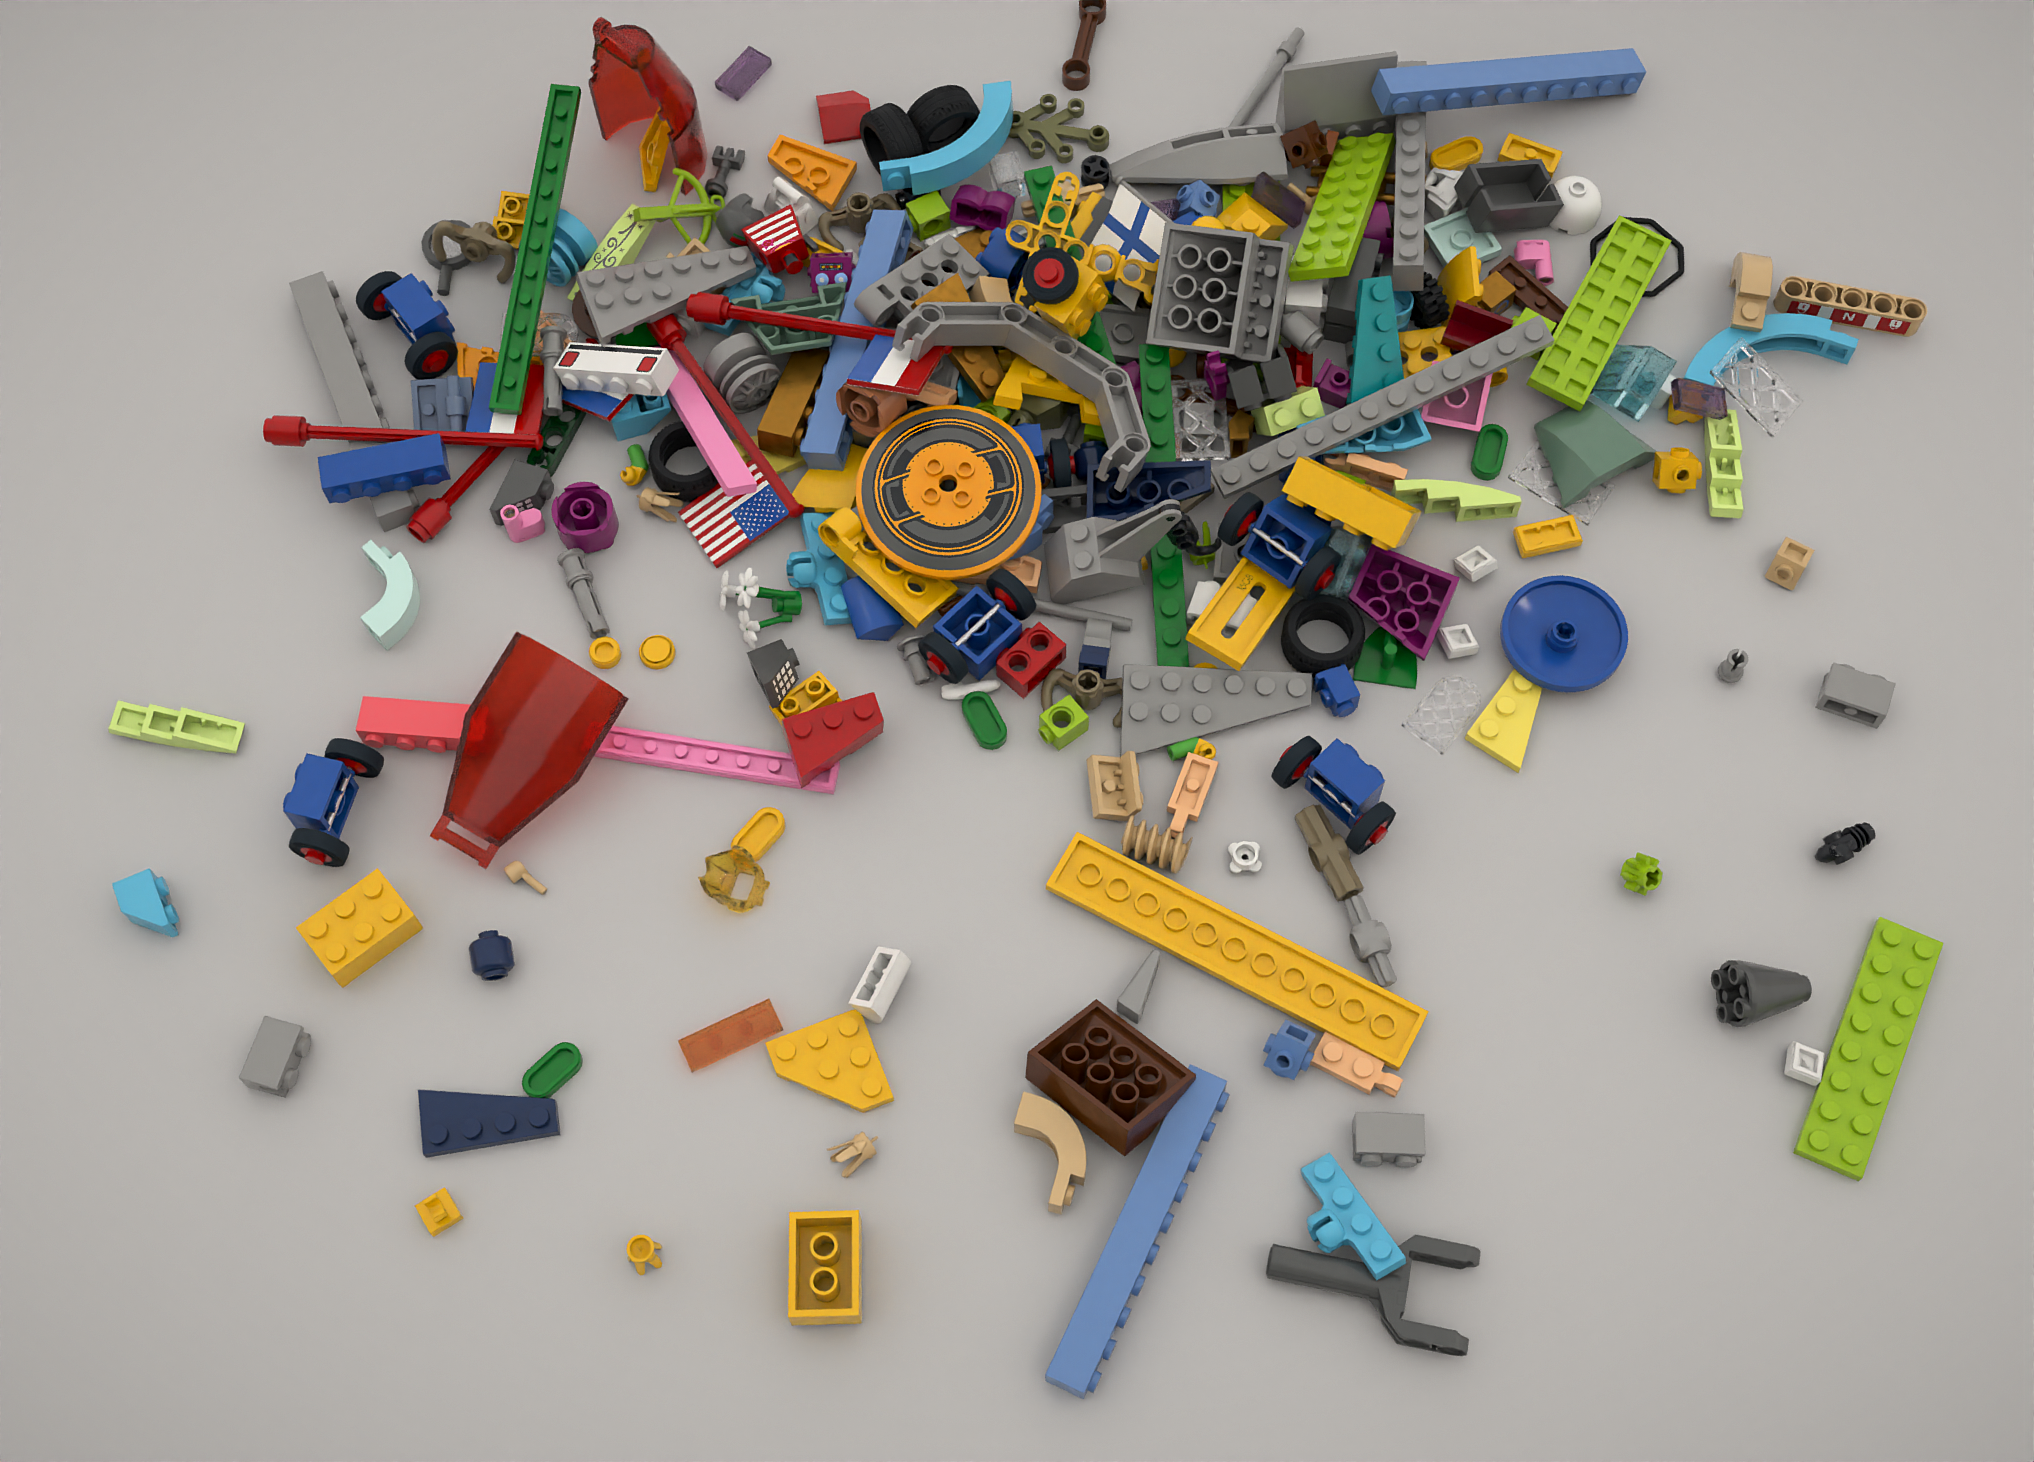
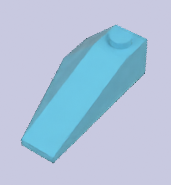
(1393, 436)

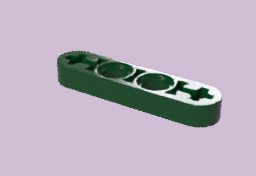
(555, 426)

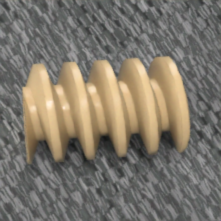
(1155, 845)

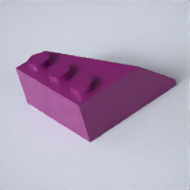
(1404, 597)

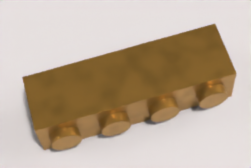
(792, 402)

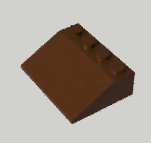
(1108, 1076)

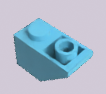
(640, 415)
(145, 902)

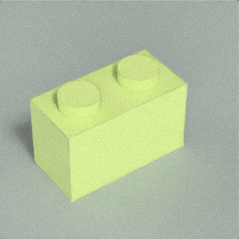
(1285, 415)

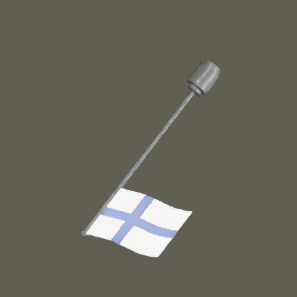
(1137, 232)

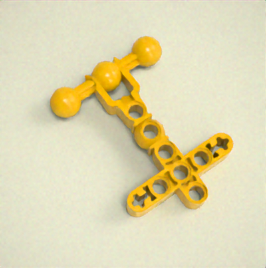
(1057, 232)

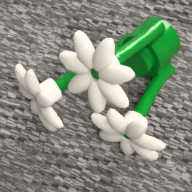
(784, 602)

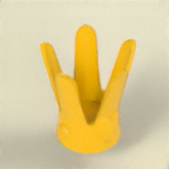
(641, 1250)

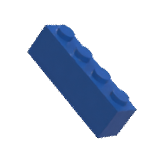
(384, 468)

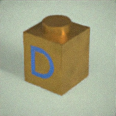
(1497, 294)

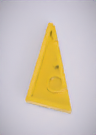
(653, 152)

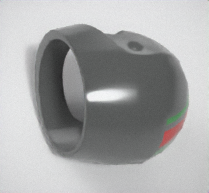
(736, 216)

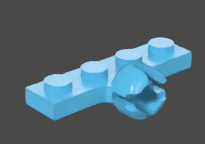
(760, 284)
(820, 570)
(1348, 1219)

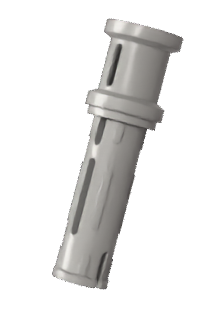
(553, 348)
(581, 581)

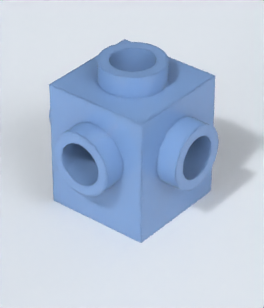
(1197, 198)
(1289, 1050)

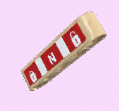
(1851, 306)

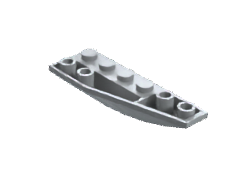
(1212, 156)

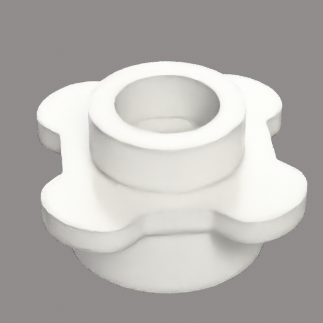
(1251, 850)

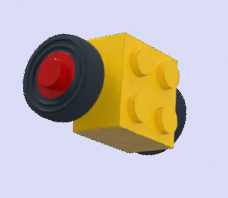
(1064, 290)

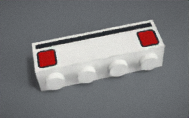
(616, 369)

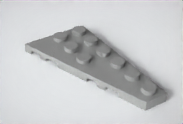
(650, 290)
(1187, 702)

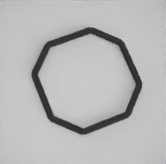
(1662, 231)

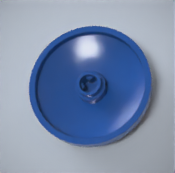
(1564, 633)

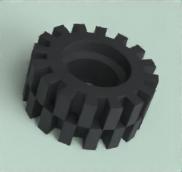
(1429, 305)

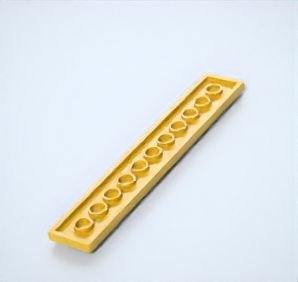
(1237, 950)

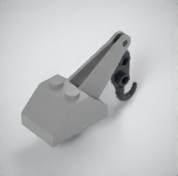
(1106, 554)

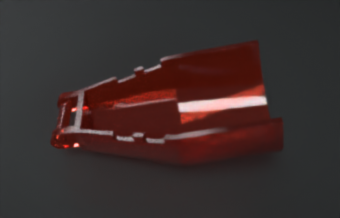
(636, 78)
(524, 744)

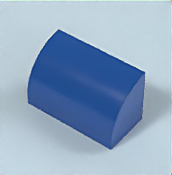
(869, 612)

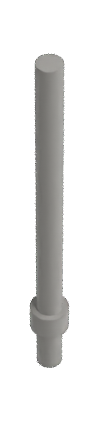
(1284, 53)
(1058, 609)

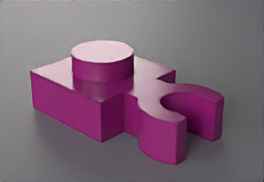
(1216, 375)

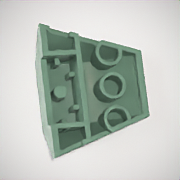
(784, 339)
(1588, 449)

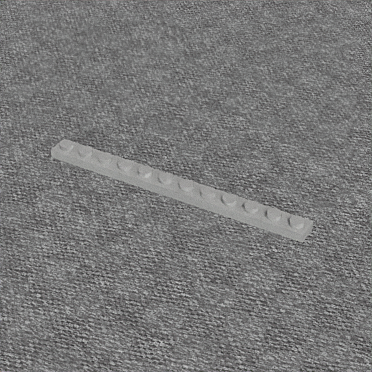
(1382, 406)

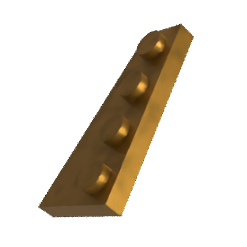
(975, 363)

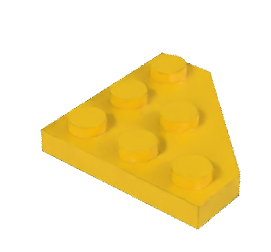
(834, 1061)

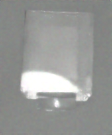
(1007, 174)

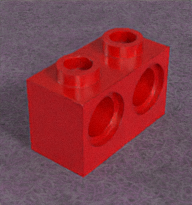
(1036, 663)

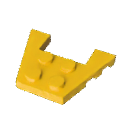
(1032, 380)

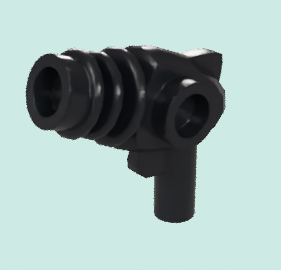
(1840, 844)

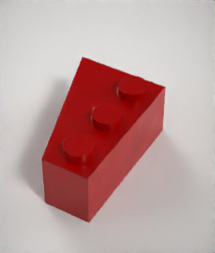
(830, 733)

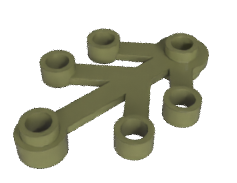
(1053, 127)

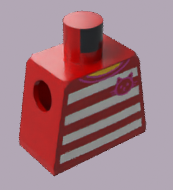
(778, 241)

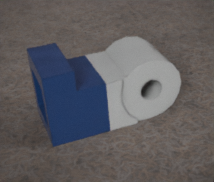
(1096, 646)

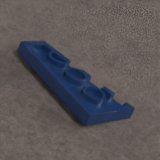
(476, 1121)

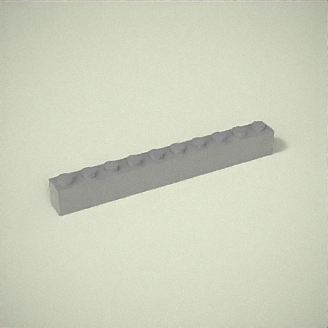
(1409, 198)
(347, 382)

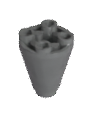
(1755, 991)

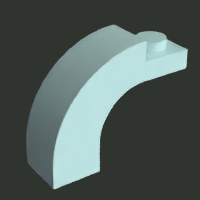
(400, 603)

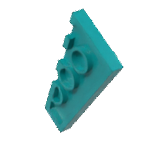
(1376, 341)

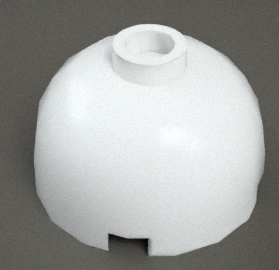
(1581, 205)

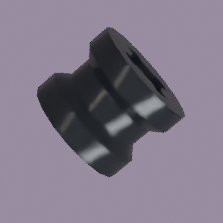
(1095, 165)

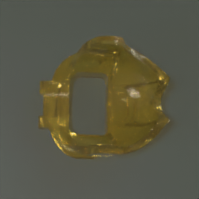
(722, 874)

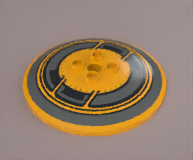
(956, 530)

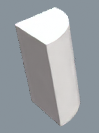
(880, 983)

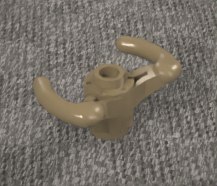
(854, 215)
(475, 244)
(1085, 687)

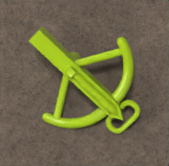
(673, 212)

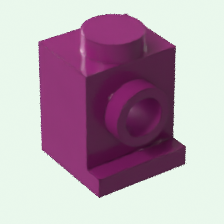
(1333, 384)

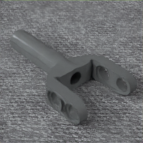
(1387, 1293)

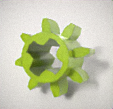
(1641, 873)

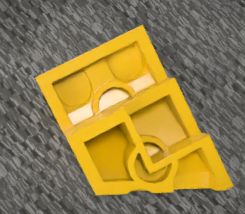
(831, 489)

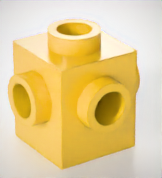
(1676, 470)

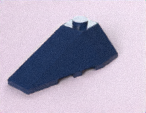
(1151, 486)

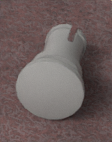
(919, 667)

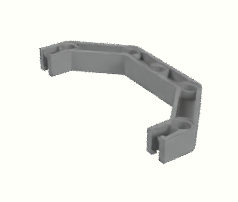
(1050, 350)

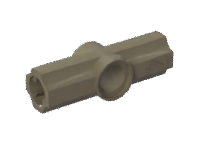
(1328, 852)

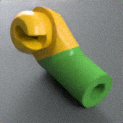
(637, 469)
(1192, 745)

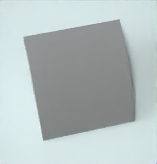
(1219, 293)

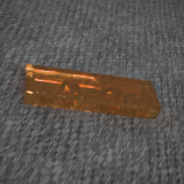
(730, 1035)

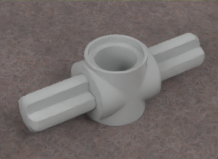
(1370, 941)

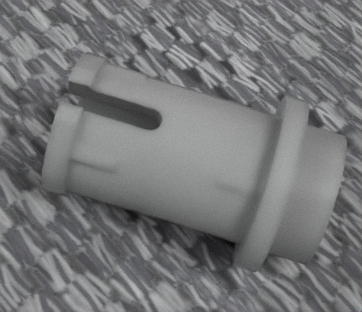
(1732, 669)

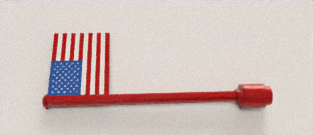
(717, 521)

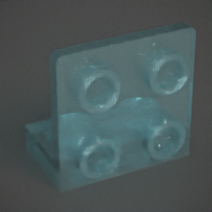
(1352, 552)

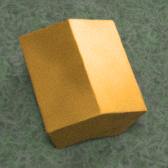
(1240, 433)

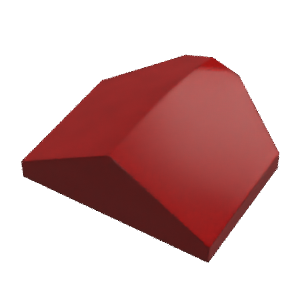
(841, 115)

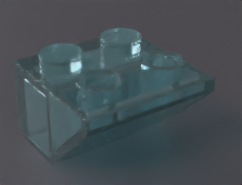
(1633, 378)

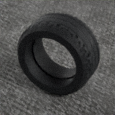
(942, 116)
(889, 135)
(662, 448)
(1322, 608)

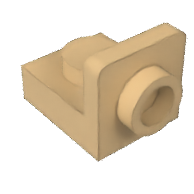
(1789, 563)

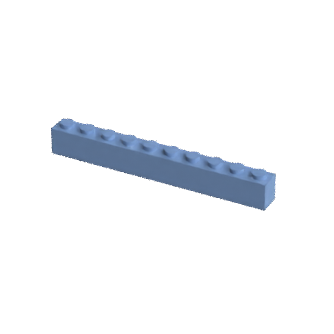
(1507, 81)
(882, 251)
(1135, 1235)

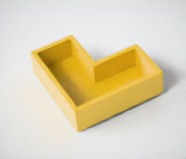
(1356, 504)

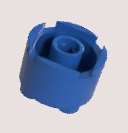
(1002, 259)

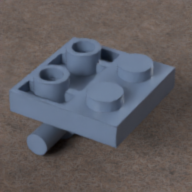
(442, 403)

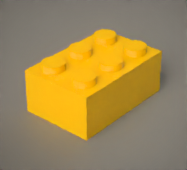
(359, 927)
(825, 1268)

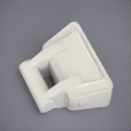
(784, 195)
(1443, 198)

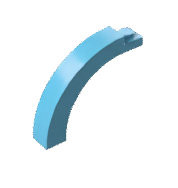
(962, 156)
(1779, 332)

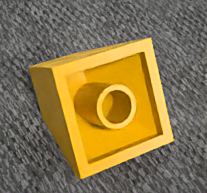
(1250, 216)

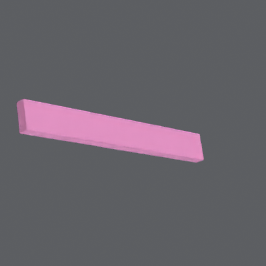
(709, 433)
(710, 758)

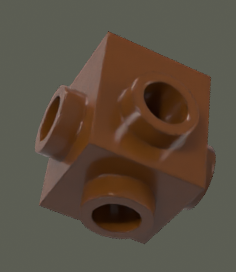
(1305, 145)

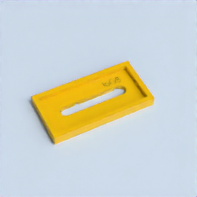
(1208, 627)

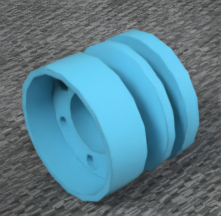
(571, 248)

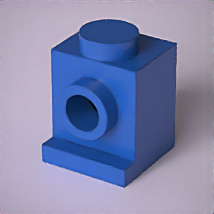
(1337, 690)

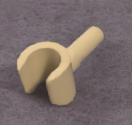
(1309, 201)
(516, 871)

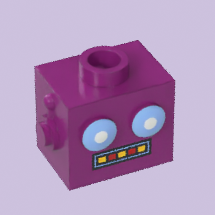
(830, 269)

